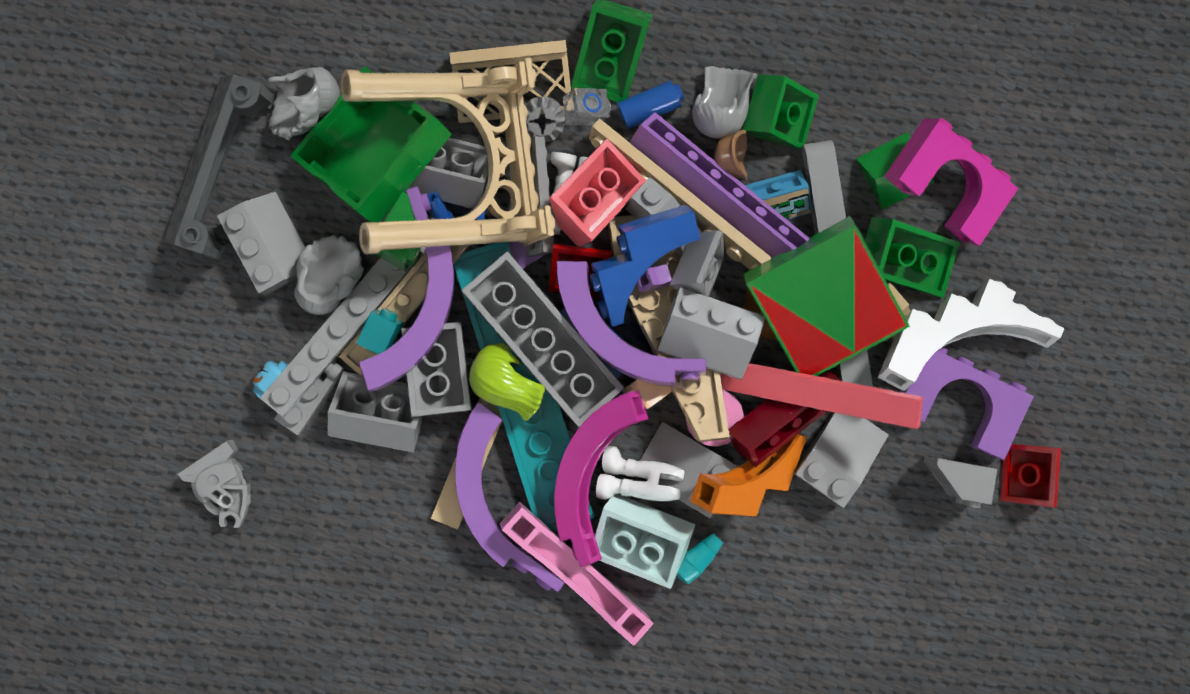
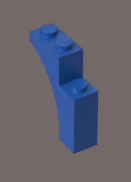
(642, 244)

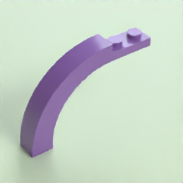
(425, 331)
(468, 472)

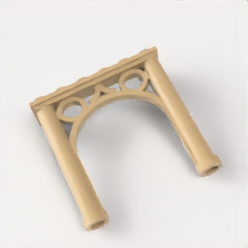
(499, 87)

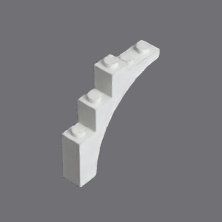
(956, 319)

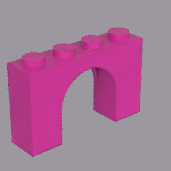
(986, 189)

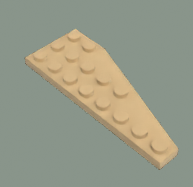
(699, 399)

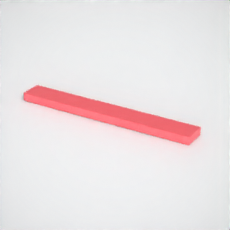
(828, 395)

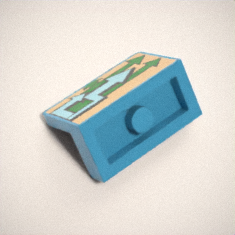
(785, 194)

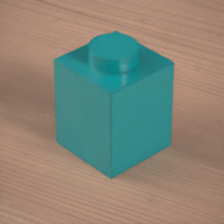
(380, 331)

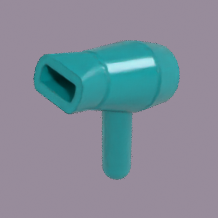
(699, 558)

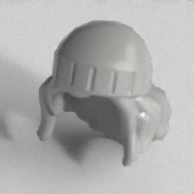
(302, 100)
(327, 274)

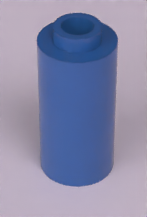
(658, 99)

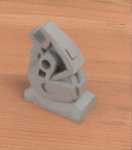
(221, 480)

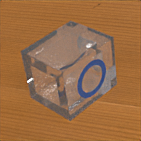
(586, 106)

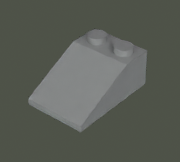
(681, 451)
(840, 456)

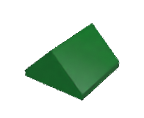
(876, 165)

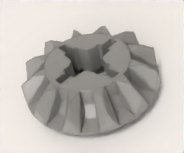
(552, 111)

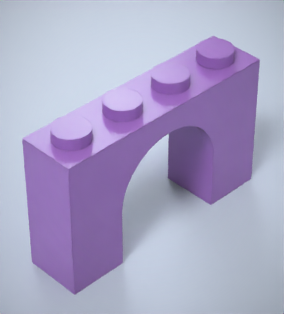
(1004, 402)

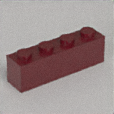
(771, 427)

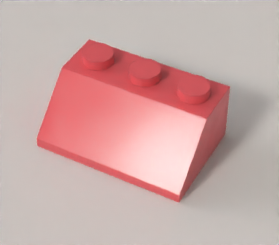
(595, 193)

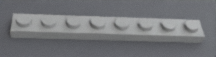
(333, 336)

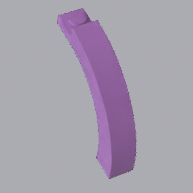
(576, 296)

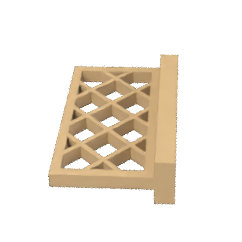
(509, 56)

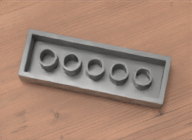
(542, 339)

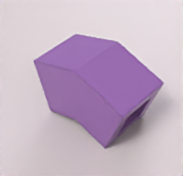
(654, 279)

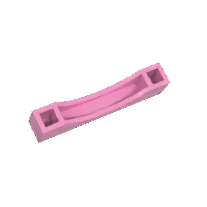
(585, 581)

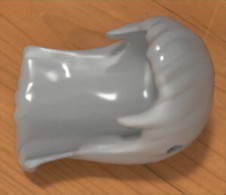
(723, 102)

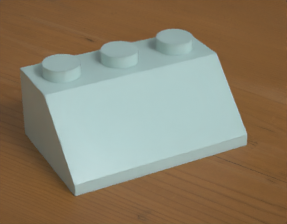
(642, 540)

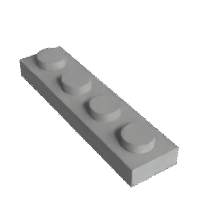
(541, 184)

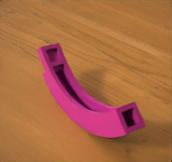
(577, 470)

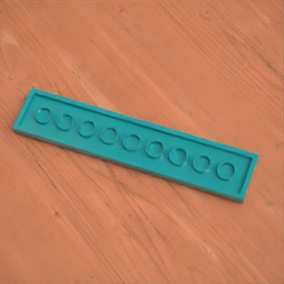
(541, 440)

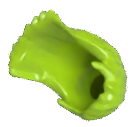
(500, 384)

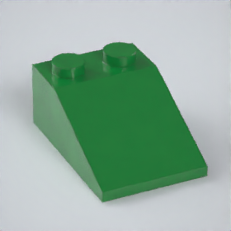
(611, 49)
(911, 255)

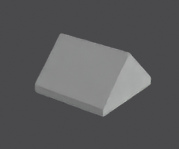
(700, 263)

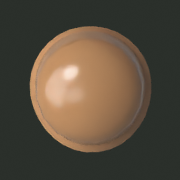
(731, 153)

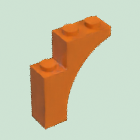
(744, 487)

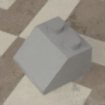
(965, 481)

